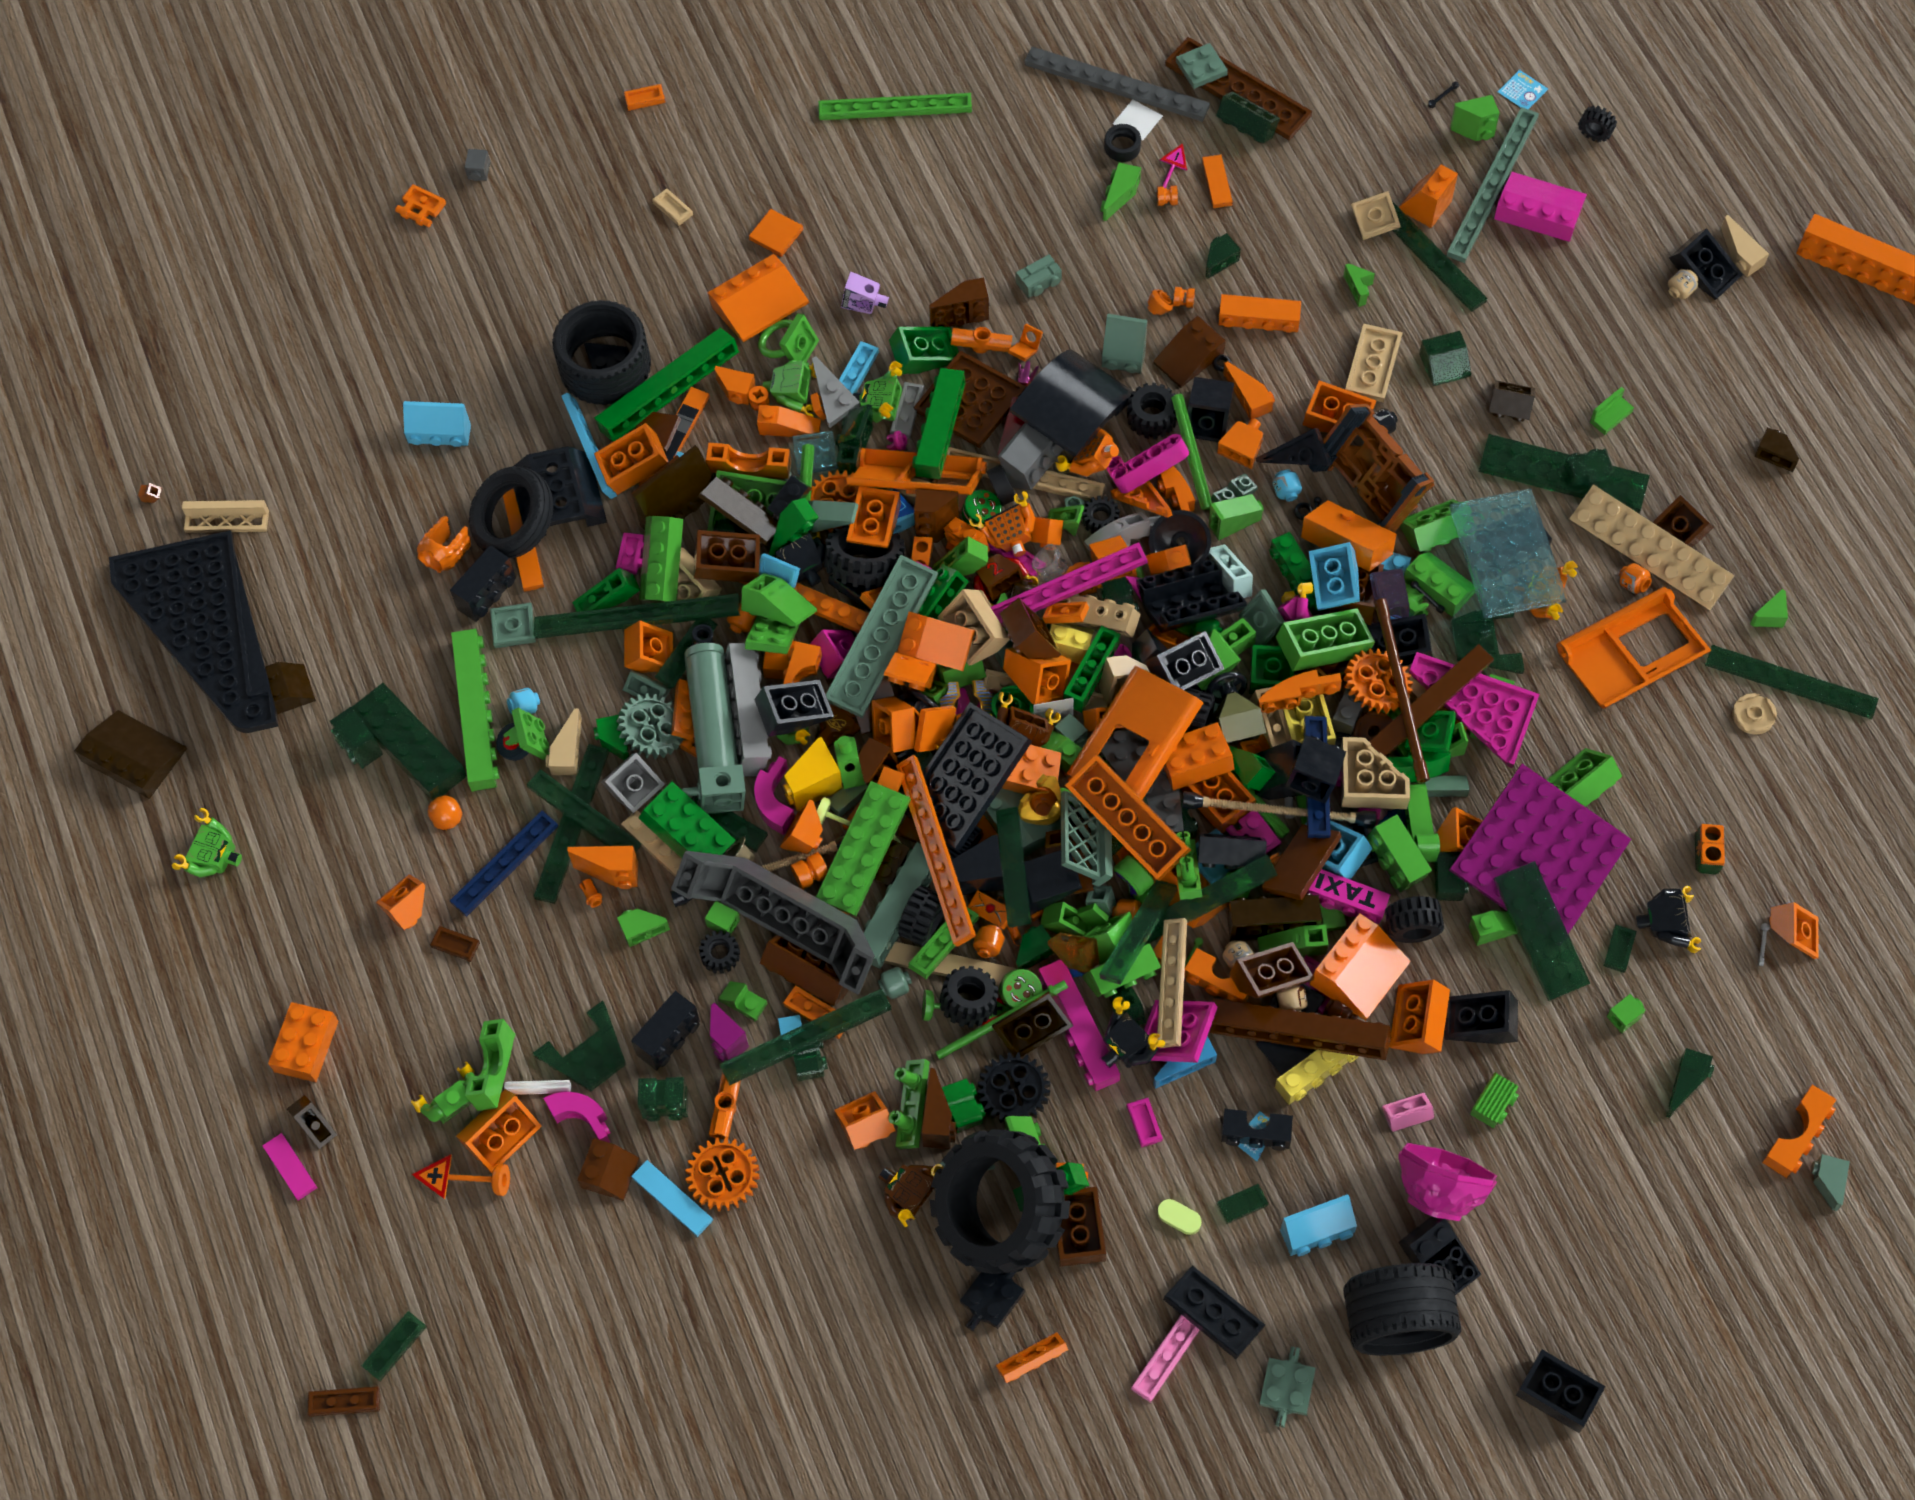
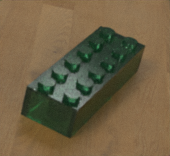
(409, 742)

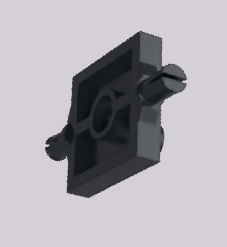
(991, 1298)

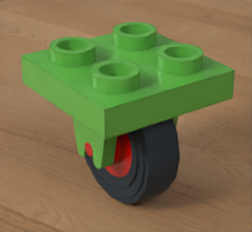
(523, 737)

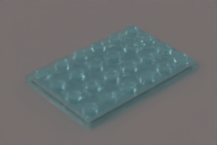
(1508, 553)

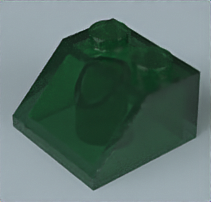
(1445, 358)
(856, 427)

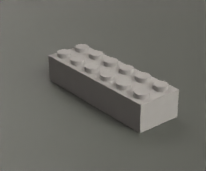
(748, 726)

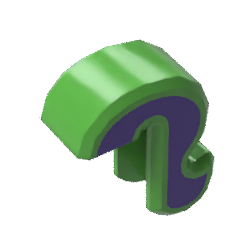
(1136, 877)

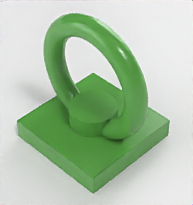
(796, 343)

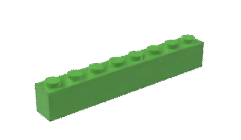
(474, 710)

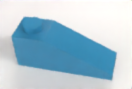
(1175, 1070)

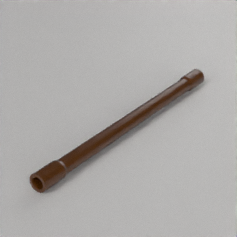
(1419, 763)

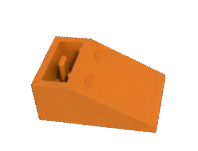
(914, 671)

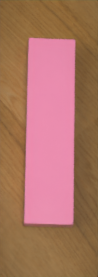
(1165, 1359)

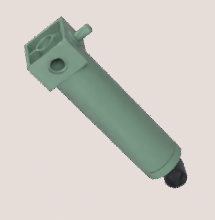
(720, 775)

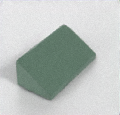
(641, 684)
(1447, 786)
(846, 799)

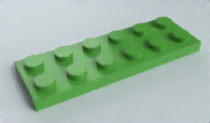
(863, 848)

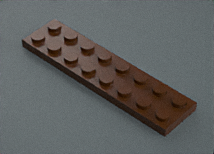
(1290, 112)

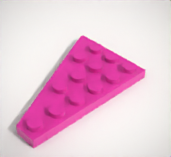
(1486, 706)

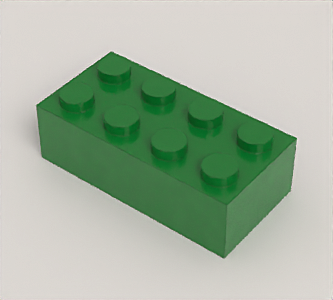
(684, 824)

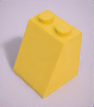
(812, 776)

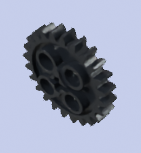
(1032, 1081)

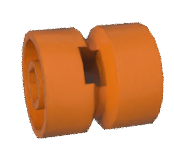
(808, 871)

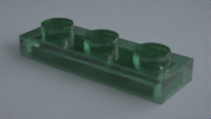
(394, 1346)

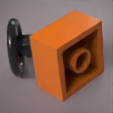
(896, 721)

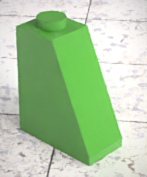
(1234, 515)

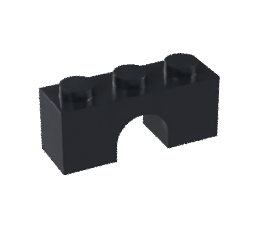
(1238, 1131)

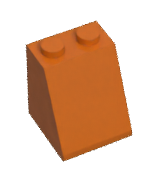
(1431, 196)
(1038, 679)

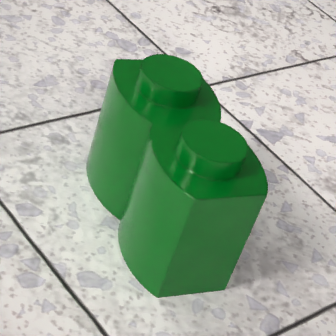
(963, 1105)

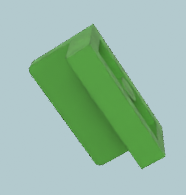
(1611, 412)

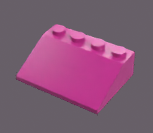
(1540, 206)

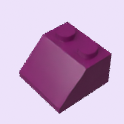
(726, 1036)

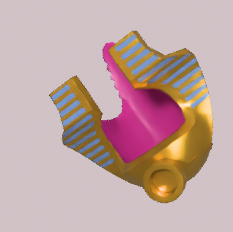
(954, 693)

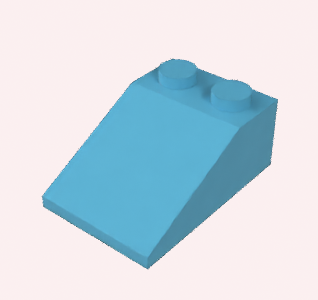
(1335, 575)
(1348, 853)

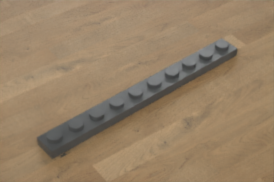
(1117, 84)

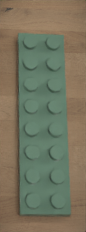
(880, 636)

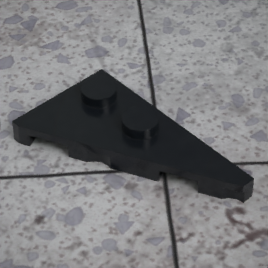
(1302, 450)

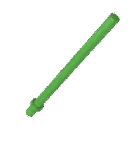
(986, 1028)

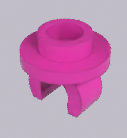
(899, 441)

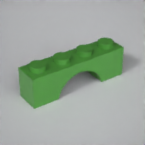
(496, 1043)

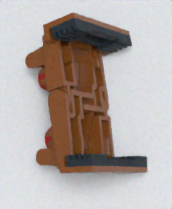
(1374, 464)

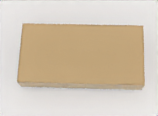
(672, 207)

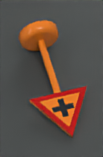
(437, 1176)

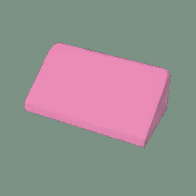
(1408, 1112)

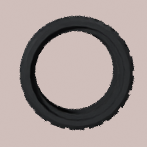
(593, 321)
(1402, 1309)

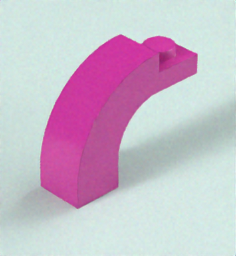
(773, 813)

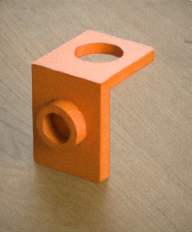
(1025, 348)

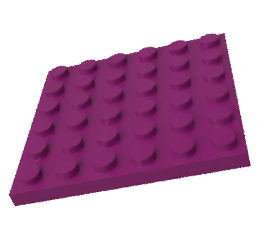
(1544, 826)

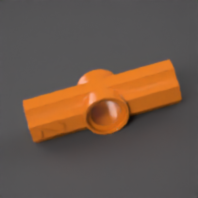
(981, 340)
(723, 1117)

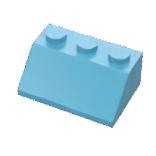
(436, 423)
(1319, 1226)

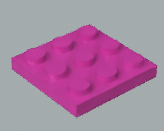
(1196, 1023)

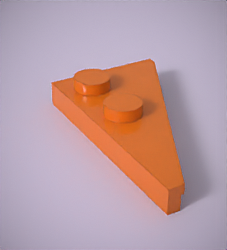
(1144, 497)

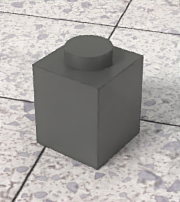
(477, 164)

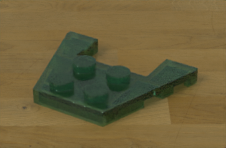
(1473, 630)
(593, 1059)

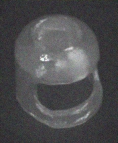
(1047, 567)

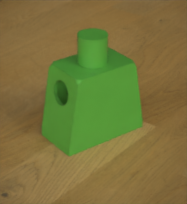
(847, 753)

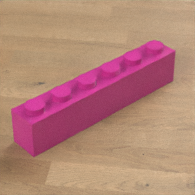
(1084, 1034)

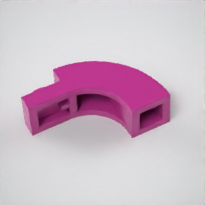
(579, 1106)

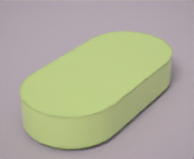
(1179, 1217)

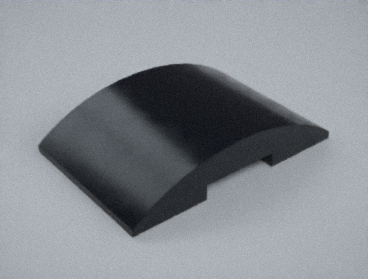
(1071, 401)

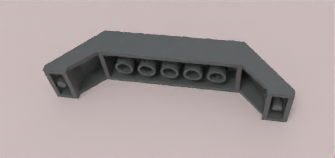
(780, 909)

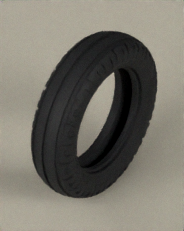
(487, 498)

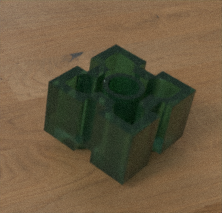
(663, 1098)

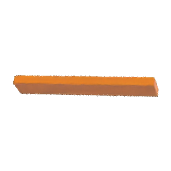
(527, 563)

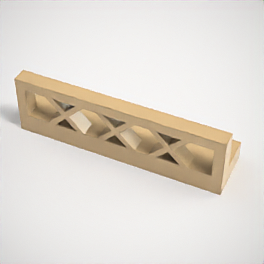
(246, 510)

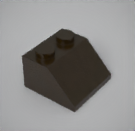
(1512, 401)
(289, 685)

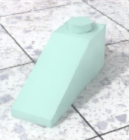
(1234, 574)

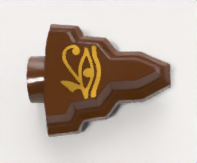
(840, 725)

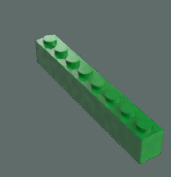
(666, 384)

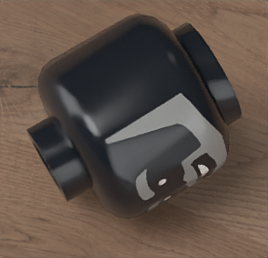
(1386, 419)

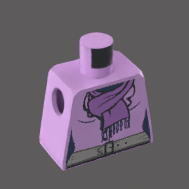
(862, 294)

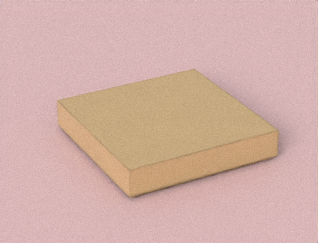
(1375, 215)

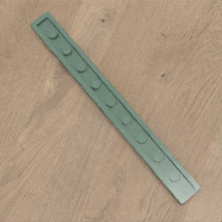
(1492, 185)

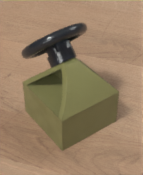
(1235, 714)

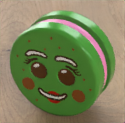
(1019, 987)

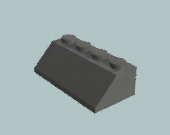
(1028, 457)

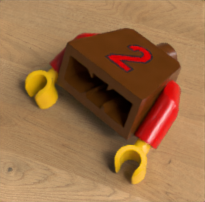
(999, 576)

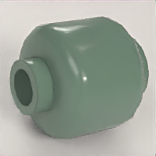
(894, 982)

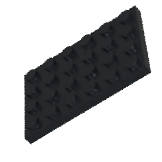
(971, 771)

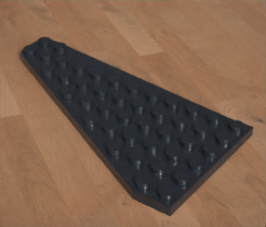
(201, 614)

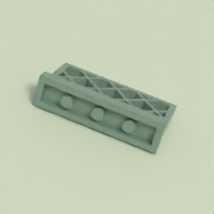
(1099, 840)

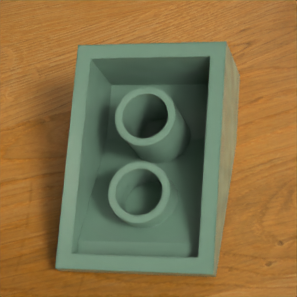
(1124, 343)

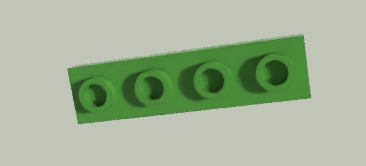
(1188, 871)
(911, 1111)

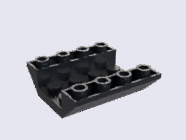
(571, 482)
(1187, 596)

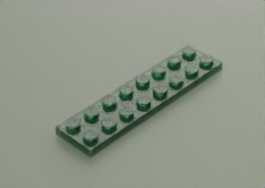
(1546, 470)

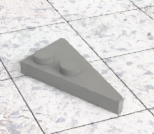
(835, 396)

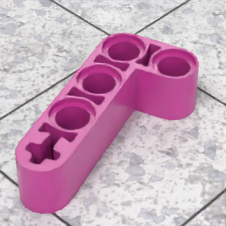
(1147, 464)

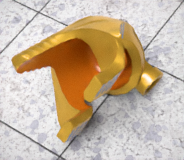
(1042, 806)

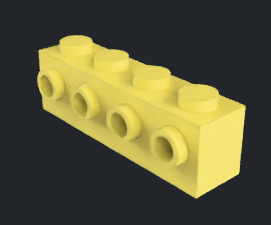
(1310, 1074)

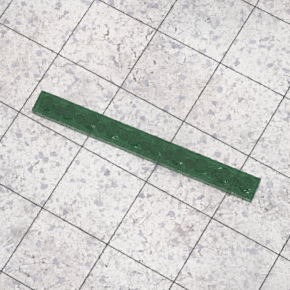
(625, 616)

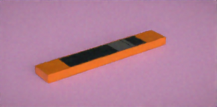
(689, 414)

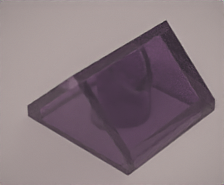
(1392, 587)

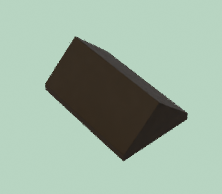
(1033, 1024)

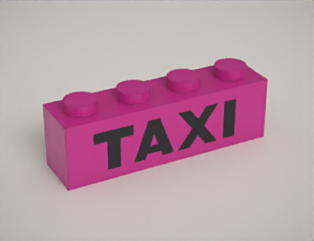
(1349, 896)

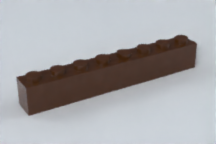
(1301, 1029)

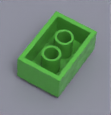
(1398, 854)

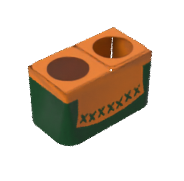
(1709, 866)

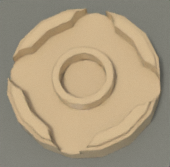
(1754, 714)

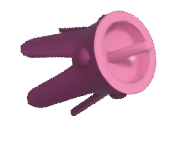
(1024, 378)

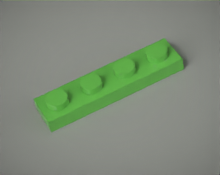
(936, 949)

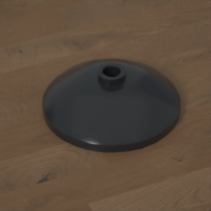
(1185, 525)

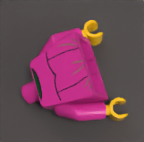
(1295, 606)

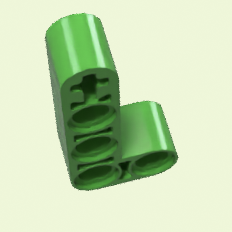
(1420, 823)

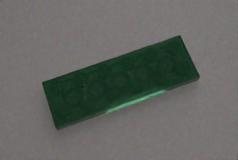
(1541, 931)

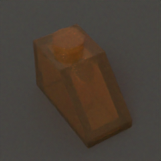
(1075, 951)

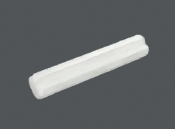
(538, 1087)

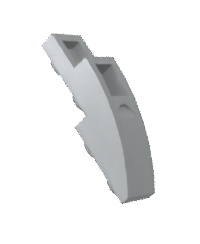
(1129, 527)

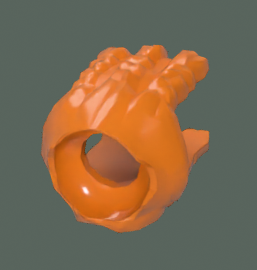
(441, 557)

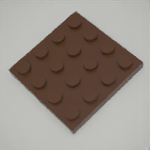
(983, 402)

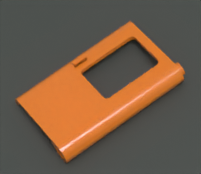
(895, 471)
(1606, 664)
(1150, 710)

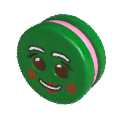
(982, 503)

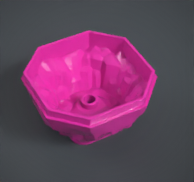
(1443, 1181)

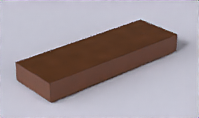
(344, 1401)

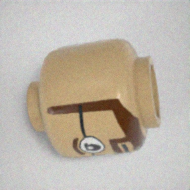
(1292, 998)

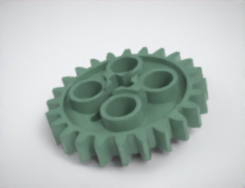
(650, 726)

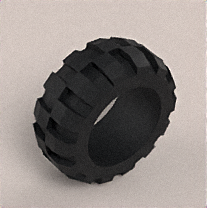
(957, 1201)

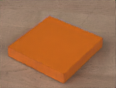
(776, 232)
(933, 726)

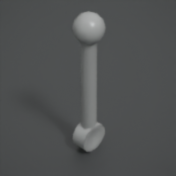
(1765, 927)

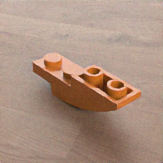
(1176, 488)
(1290, 691)

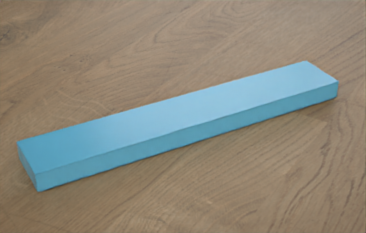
(586, 440)

